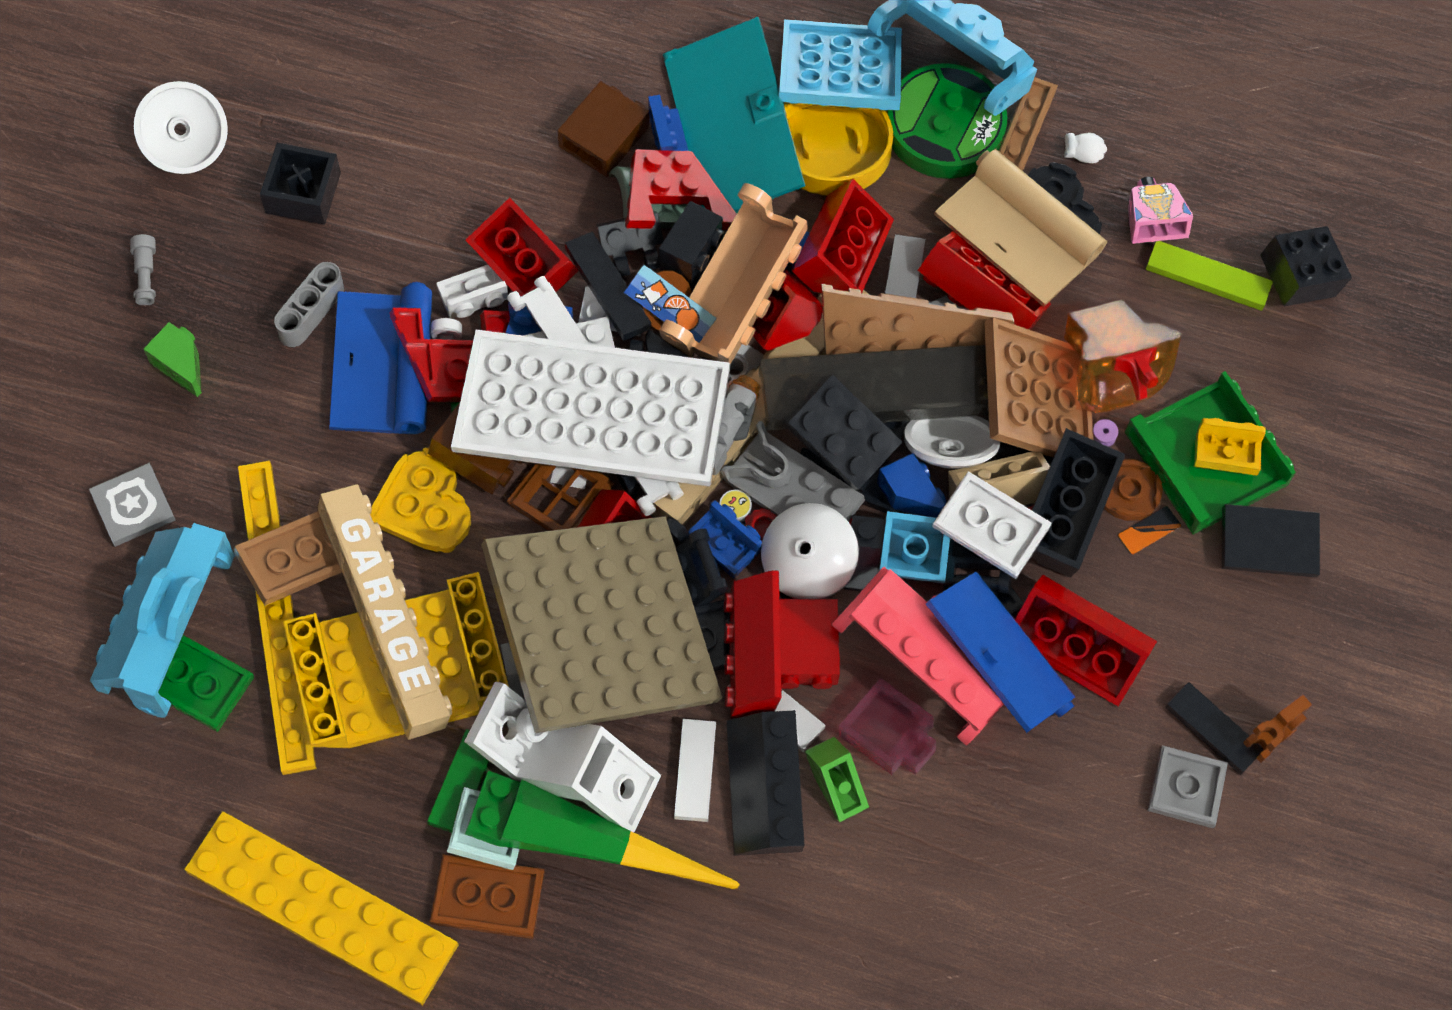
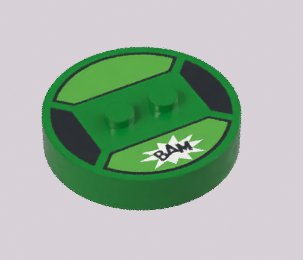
(945, 121)

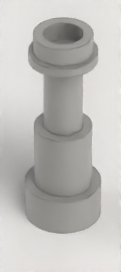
(143, 249)

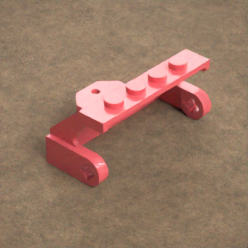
(913, 635)

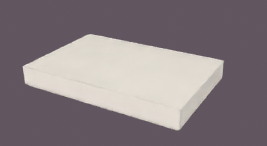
(991, 525)

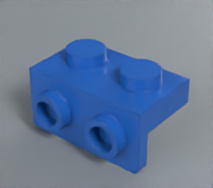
(730, 540)

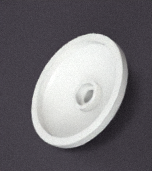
(185, 105)
(951, 441)
(831, 555)

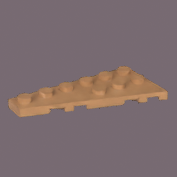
(895, 322)

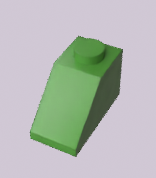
(176, 356)
(837, 778)

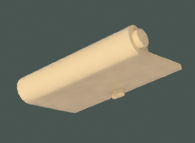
(1021, 228)

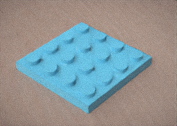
(840, 65)

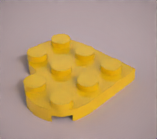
(422, 504)

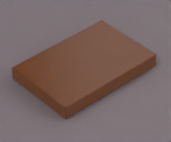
(487, 897)

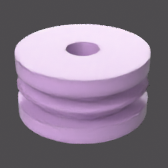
(1105, 432)

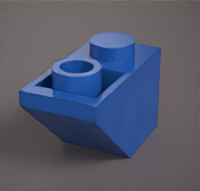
(910, 488)

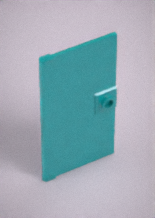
(735, 112)

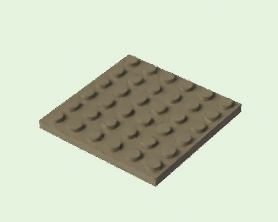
(600, 623)

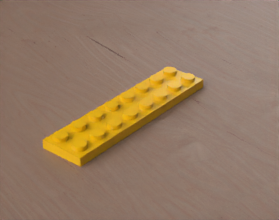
(322, 908)

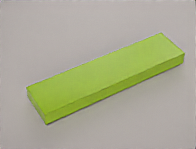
(1209, 275)

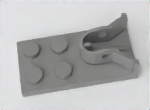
(783, 478)

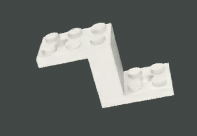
(569, 762)

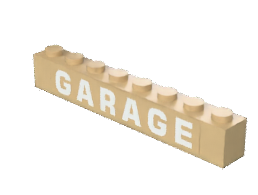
(383, 612)

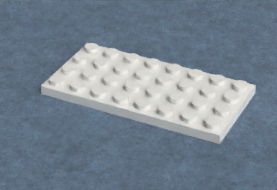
(591, 407)

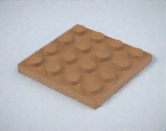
(1032, 388)

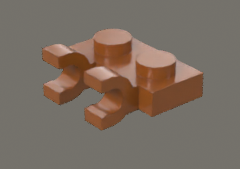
(1280, 728)

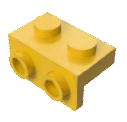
(1229, 446)

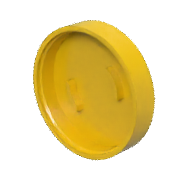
(839, 144)

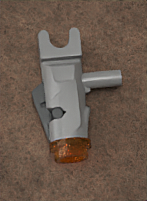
(736, 416)

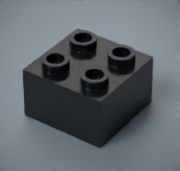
(300, 183)
(691, 243)
(1305, 266)

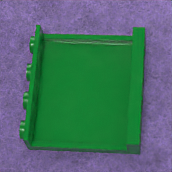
(1168, 447)

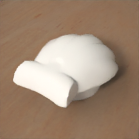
(1084, 147)

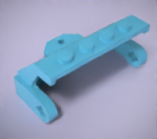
(973, 33)
(157, 613)

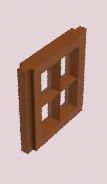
(537, 477)

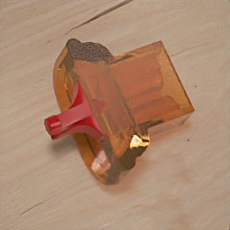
(1119, 356)

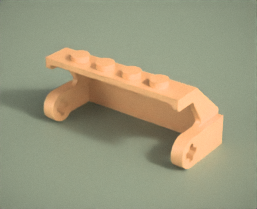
(741, 277)

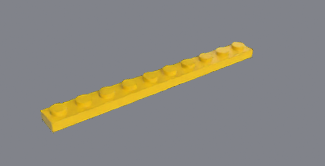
(289, 719)

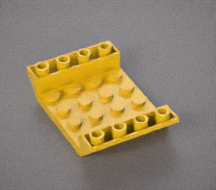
(344, 686)

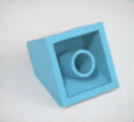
(914, 548)

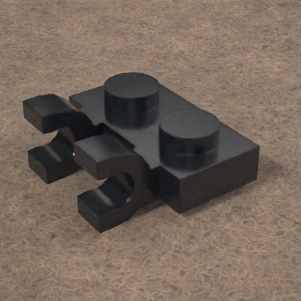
(618, 239)

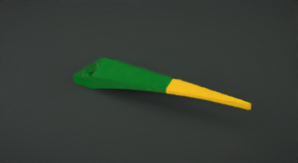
(535, 820)

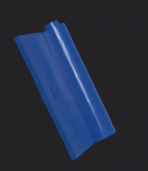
(379, 384)
(1001, 652)

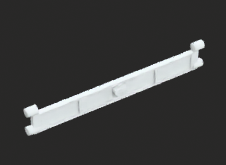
(558, 325)

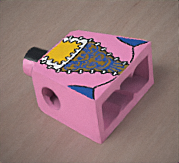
(1157, 212)

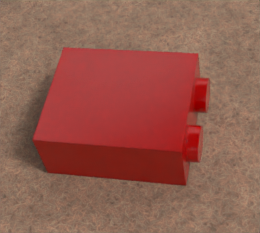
(809, 643)

